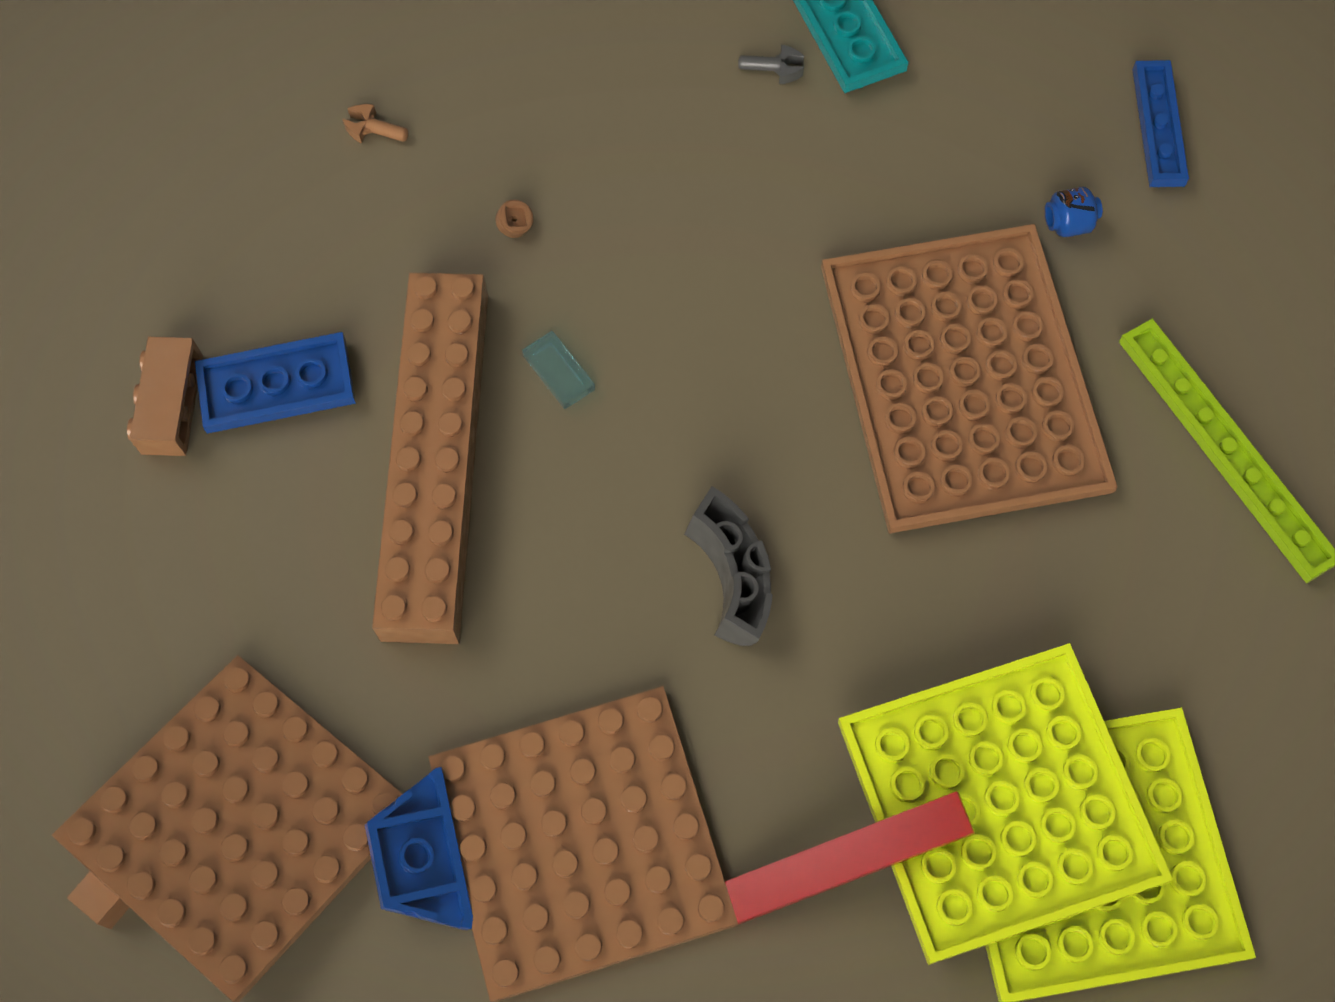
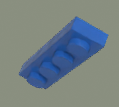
(1160, 124)

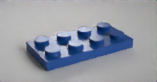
(274, 382)

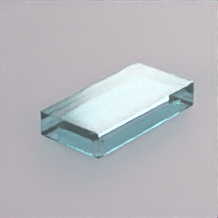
(558, 369)

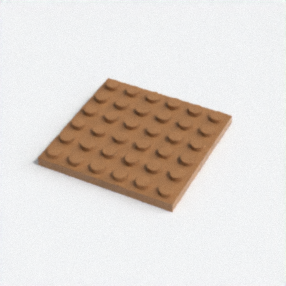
(231, 827)
(582, 844)

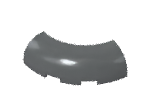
(740, 563)

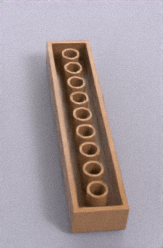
(432, 461)

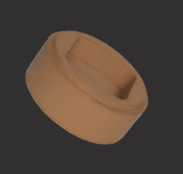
(514, 218)

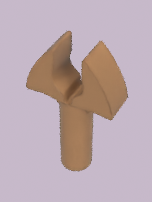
(371, 125)

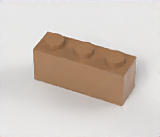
(165, 396)

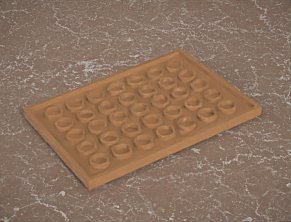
(965, 379)

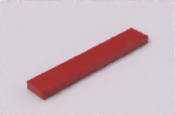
(849, 857)

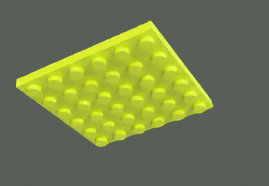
(1040, 789)
(1160, 930)

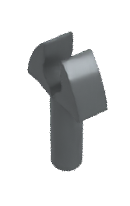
(777, 64)

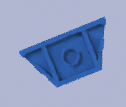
(419, 856)

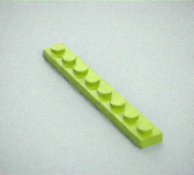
(1230, 451)

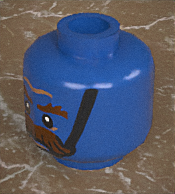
(1073, 212)

